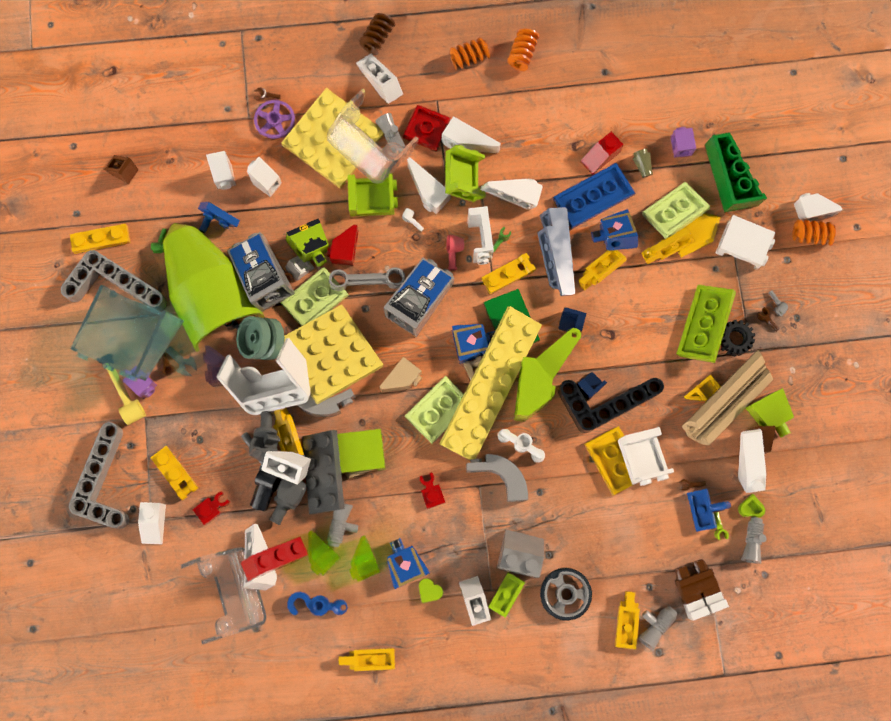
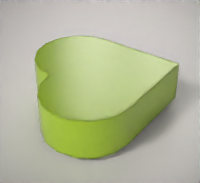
(751, 507)
(429, 591)

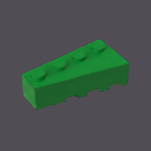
(732, 175)

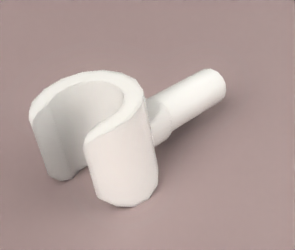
(407, 216)

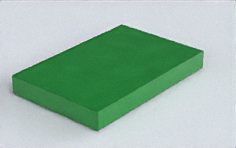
(497, 306)

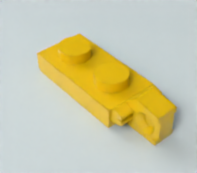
(668, 246)
(601, 268)
(287, 432)
(627, 622)
(369, 659)

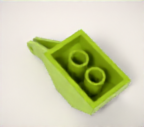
(537, 374)

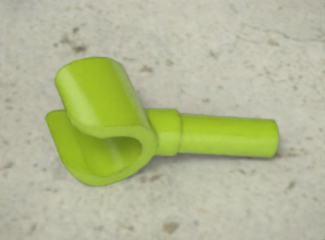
(719, 527)

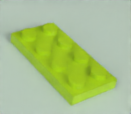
(706, 323)

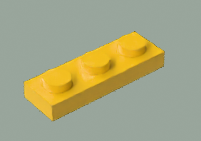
(99, 238)

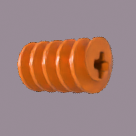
(522, 49)
(469, 52)
(814, 230)

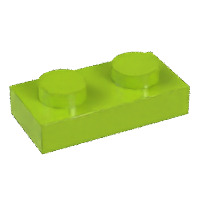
(506, 594)

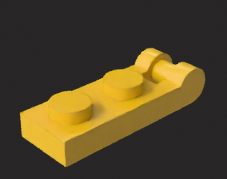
(508, 274)
(174, 472)

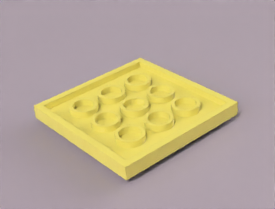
(310, 141)
(334, 353)

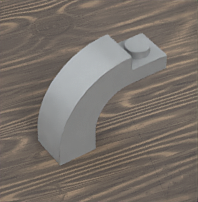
(328, 407)
(509, 472)

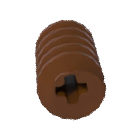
(376, 32)

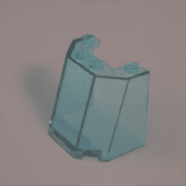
(125, 334)

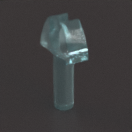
(181, 361)

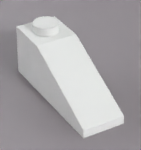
(380, 78)
(463, 134)
(430, 190)
(519, 191)
(752, 461)
(254, 544)

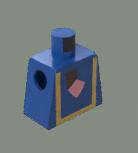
(617, 232)
(470, 341)
(405, 564)

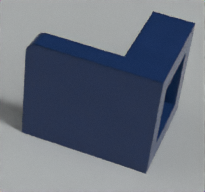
(571, 319)
(590, 385)

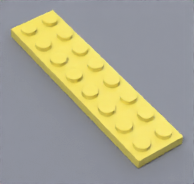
(490, 384)

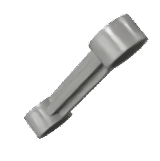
(366, 279)

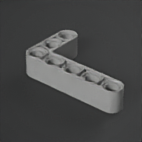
(116, 277)
(97, 480)

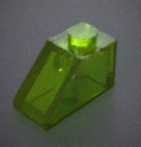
(320, 554)
(363, 561)

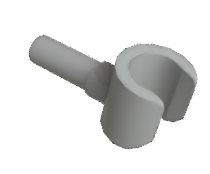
(781, 307)

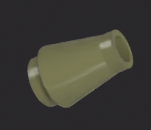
(643, 162)

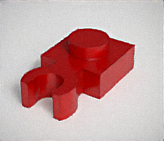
(432, 494)
(209, 509)

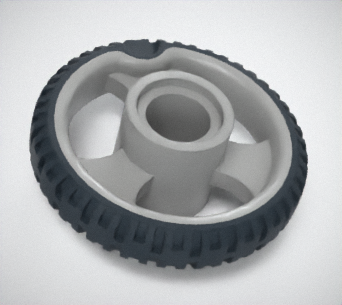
(583, 593)

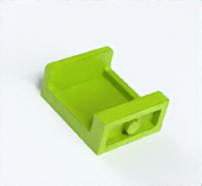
(462, 173)
(371, 198)
(361, 451)

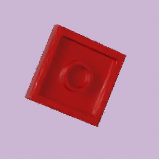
(426, 126)

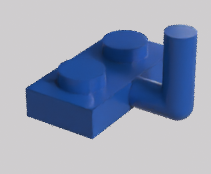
(213, 212)
(703, 510)

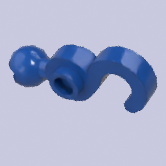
(318, 605)

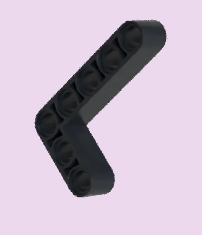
(610, 406)

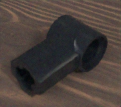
(266, 486)

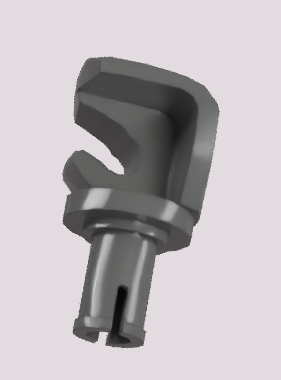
(264, 438)
(288, 497)

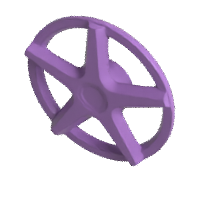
(274, 119)

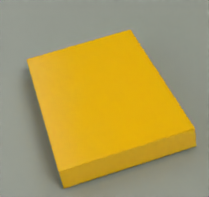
(609, 460)

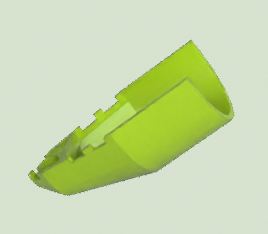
(202, 283)

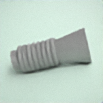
(390, 130)
(338, 526)
(754, 539)
(658, 626)

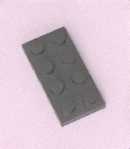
(324, 472)

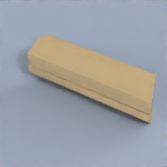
(729, 401)

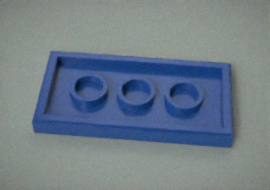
(594, 195)

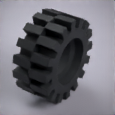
(747, 336)

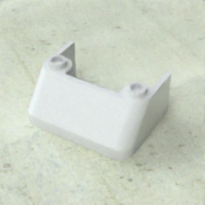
(268, 391)

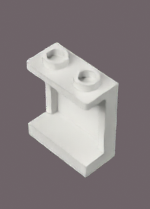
(480, 218)
(746, 241)
(644, 457)

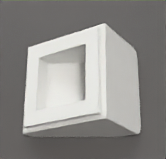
(298, 268)

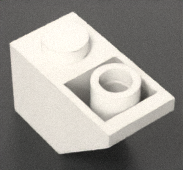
(263, 177)

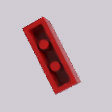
(274, 558)

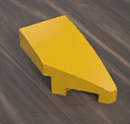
(704, 390)

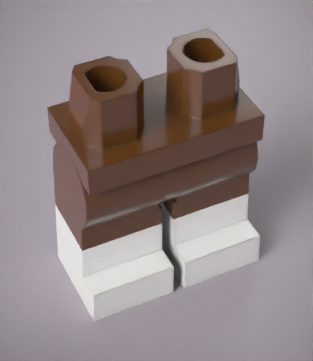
(699, 590)

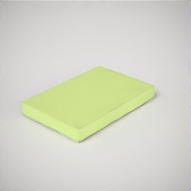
(676, 210)
(314, 298)
(435, 409)

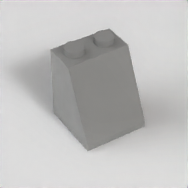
(521, 554)

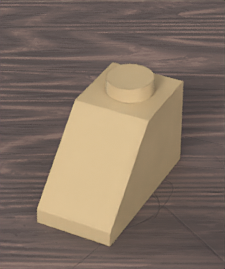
(402, 377)

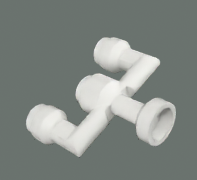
(522, 444)

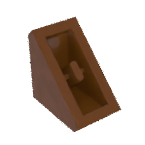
(122, 168)

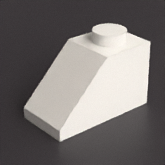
(221, 170)
(815, 207)
(286, 465)
(151, 522)
(475, 600)

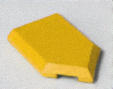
(703, 231)

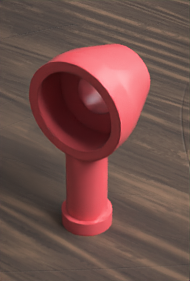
(453, 245)

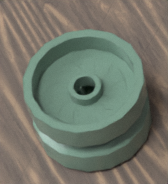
(260, 338)

